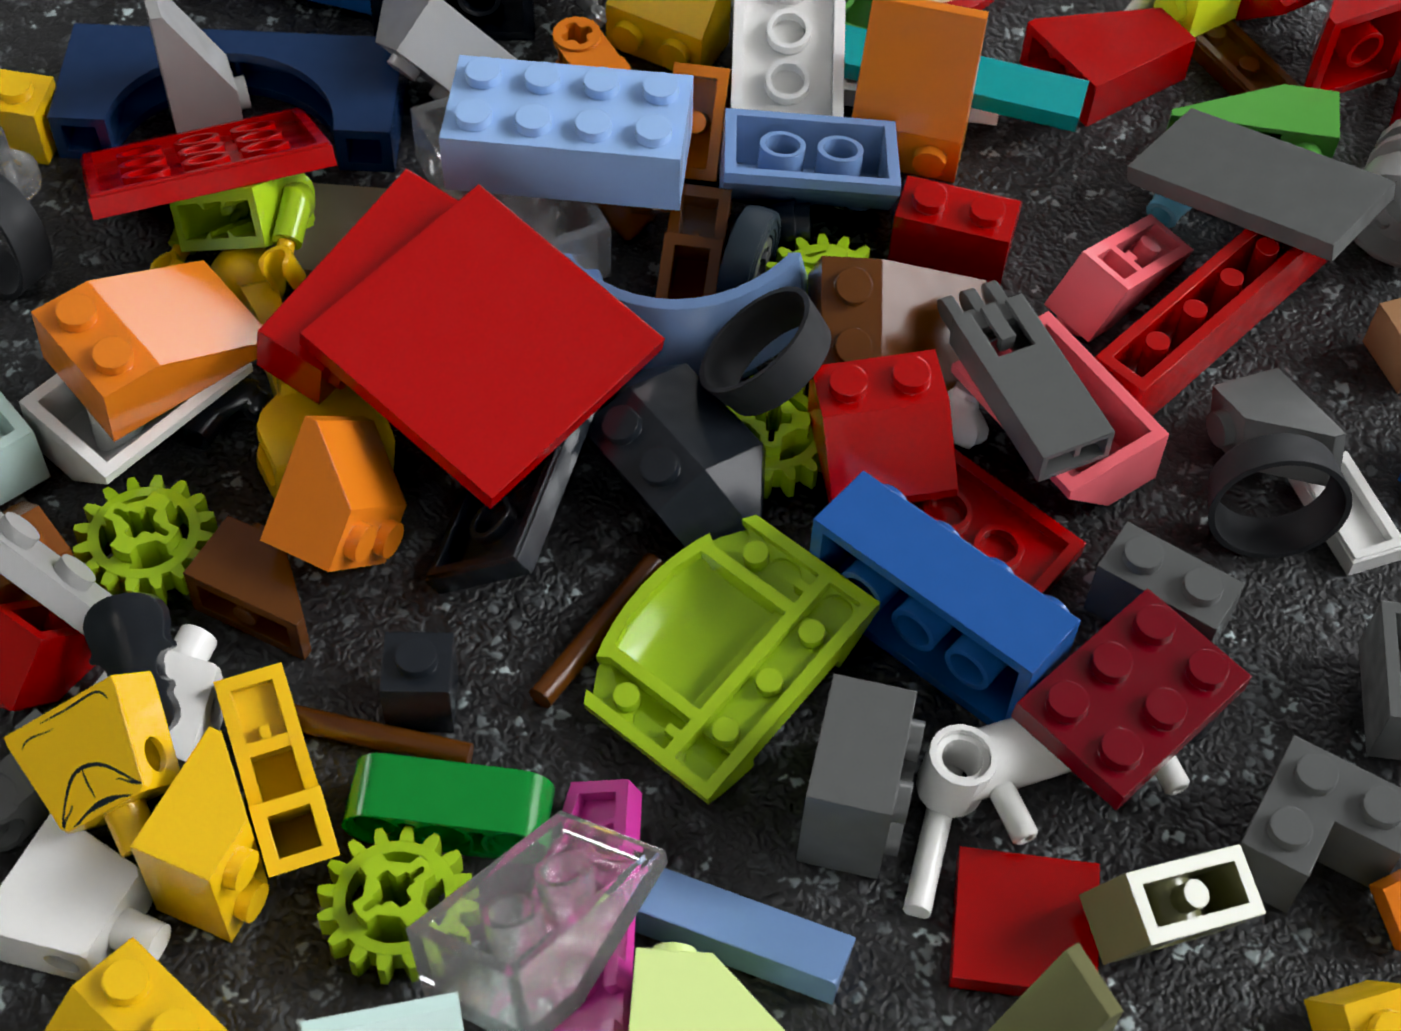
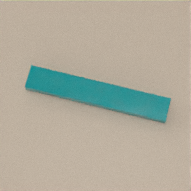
(1004, 88)

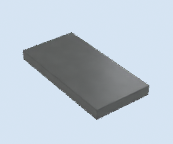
(1262, 183)

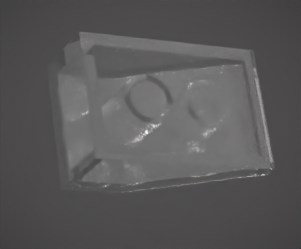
(536, 924)

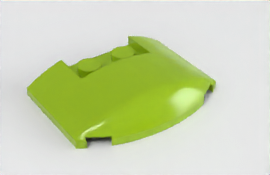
(724, 652)

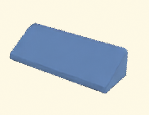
(746, 935)

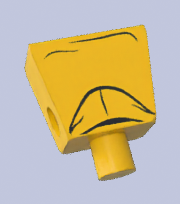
(100, 757)

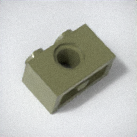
(1171, 903)

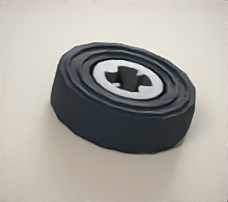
(749, 247)

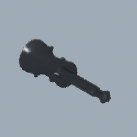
(133, 636)

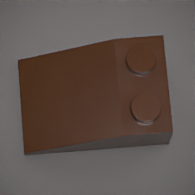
(885, 308)

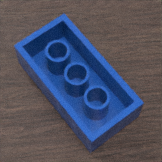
(942, 601)

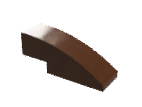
(695, 243)

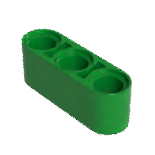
(469, 805)

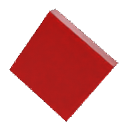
(1016, 918)

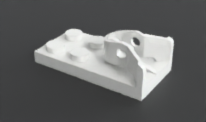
(789, 56)

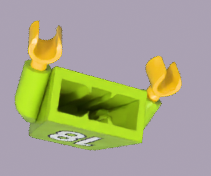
(246, 219)

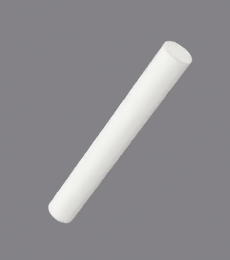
(928, 861)

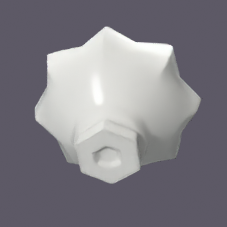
(967, 420)

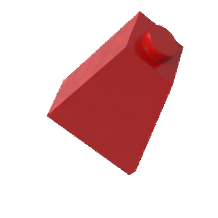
(1118, 52)

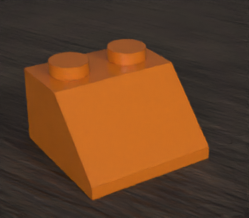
(337, 497)

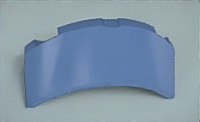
(694, 322)

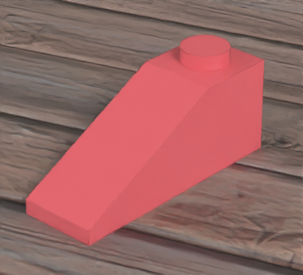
(1116, 276)

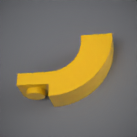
(276, 770)

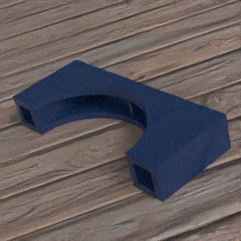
(344, 81)

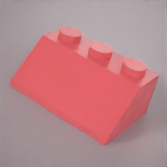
(1137, 438)

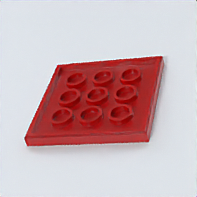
(203, 162)
(482, 344)

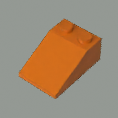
(923, 76)
(145, 341)

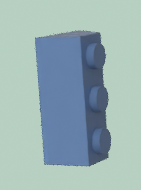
(810, 159)

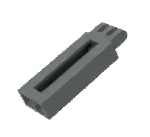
(1031, 388)

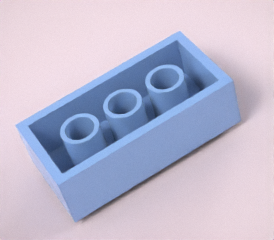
(567, 132)

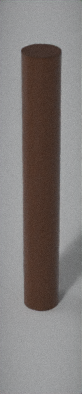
(590, 637)
(382, 736)

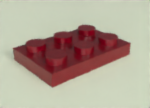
(1131, 698)

